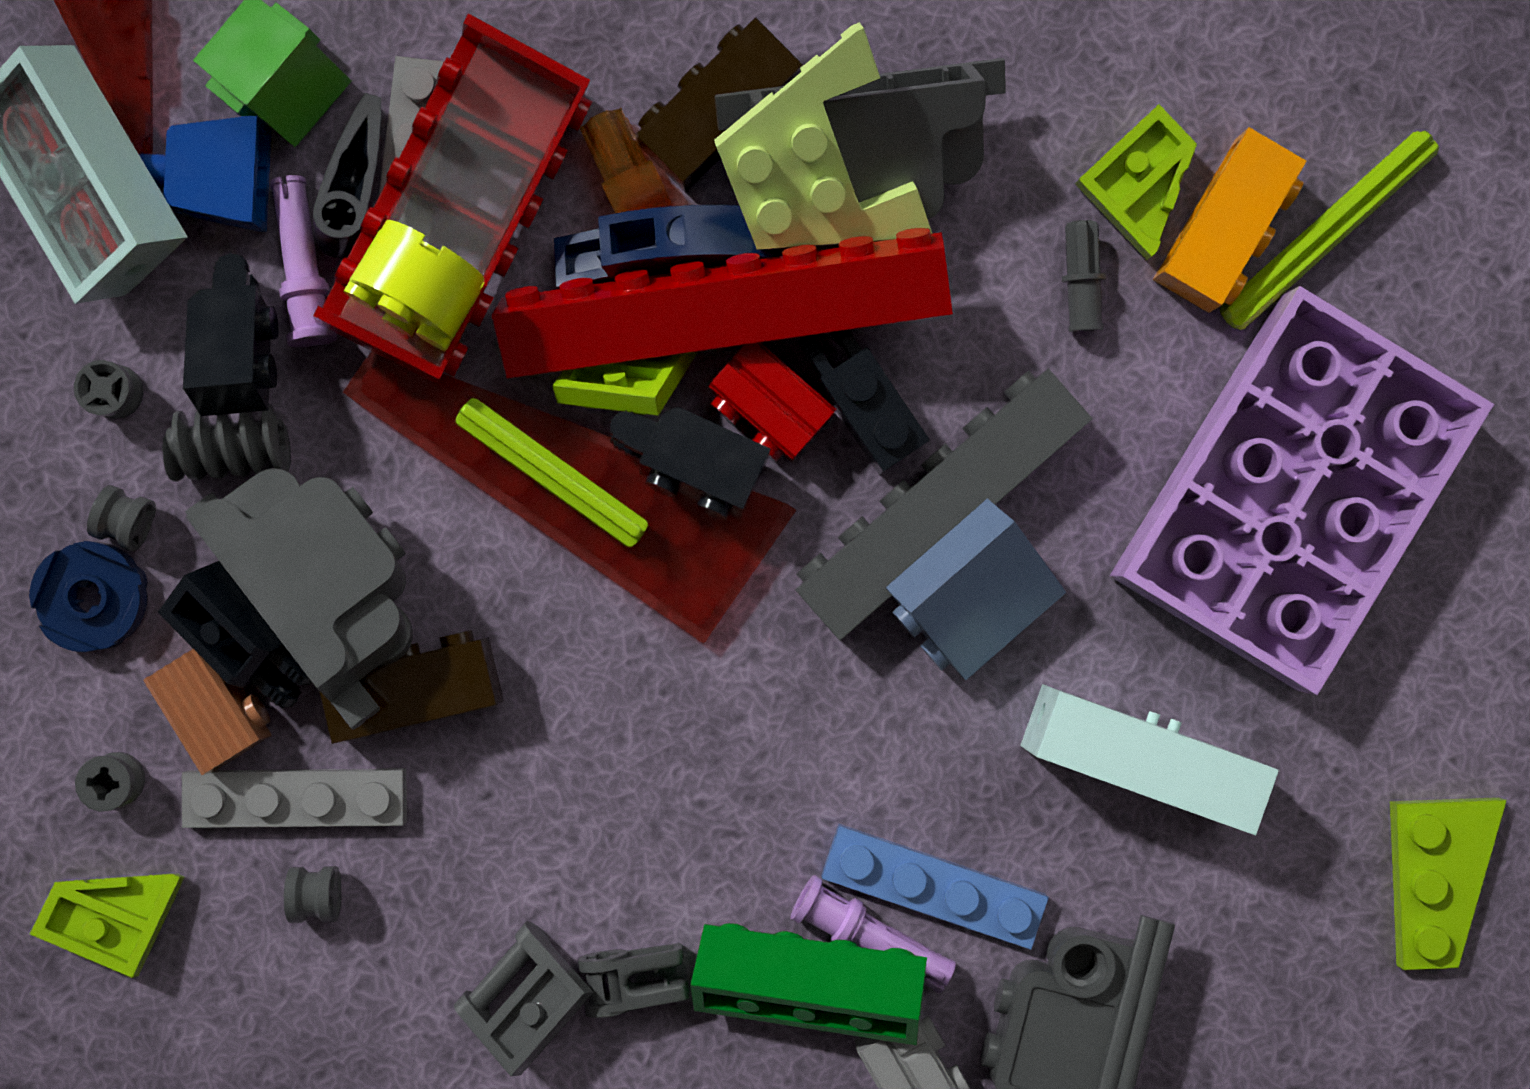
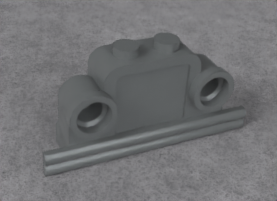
(903, 127)
(314, 578)
(1081, 1013)

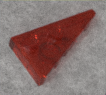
(119, 54)

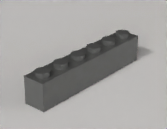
(984, 466)

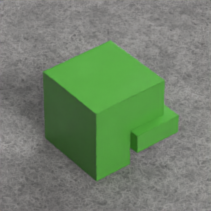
(271, 69)

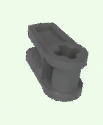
(623, 993)

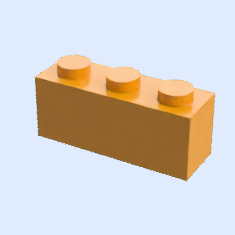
(1232, 221)

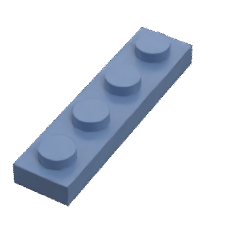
(934, 886)

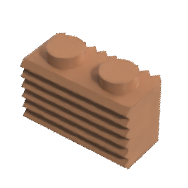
(207, 713)

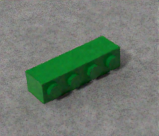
(809, 983)

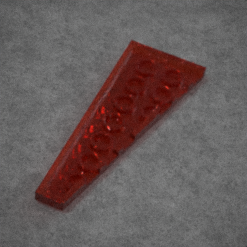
(680, 567)

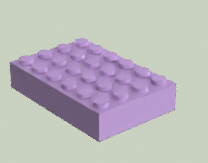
(1301, 490)

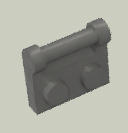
(533, 1010)

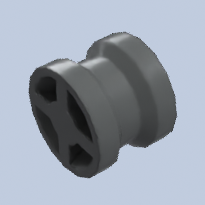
(98, 381)
(121, 518)
(124, 779)
(312, 894)

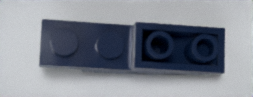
(655, 242)

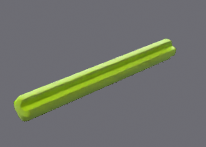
(1330, 229)

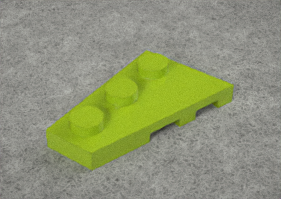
(1438, 875)

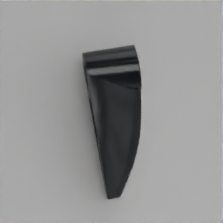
(348, 180)

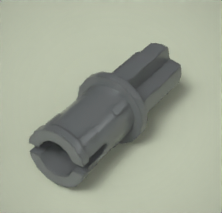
(1083, 276)

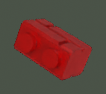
(770, 400)

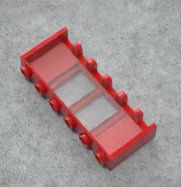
(466, 179)

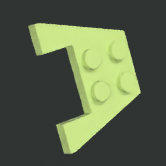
(791, 167)

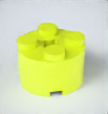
(415, 284)

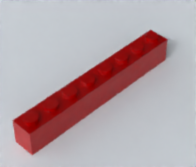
(723, 304)

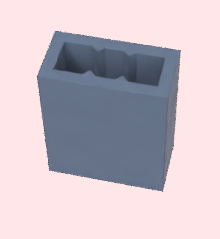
(974, 590)

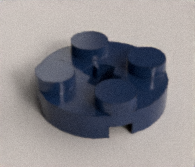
(79, 565)

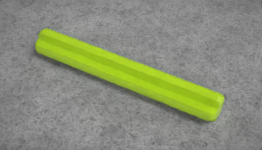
(551, 472)

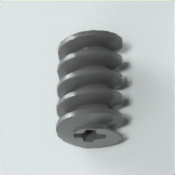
(225, 445)

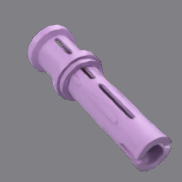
(303, 286)
(850, 922)

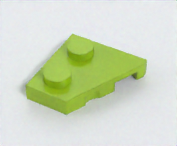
(1141, 179)
(621, 386)
(108, 918)

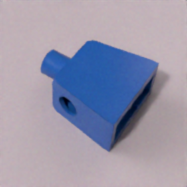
(216, 171)

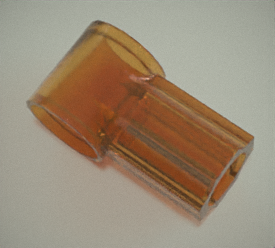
(627, 175)

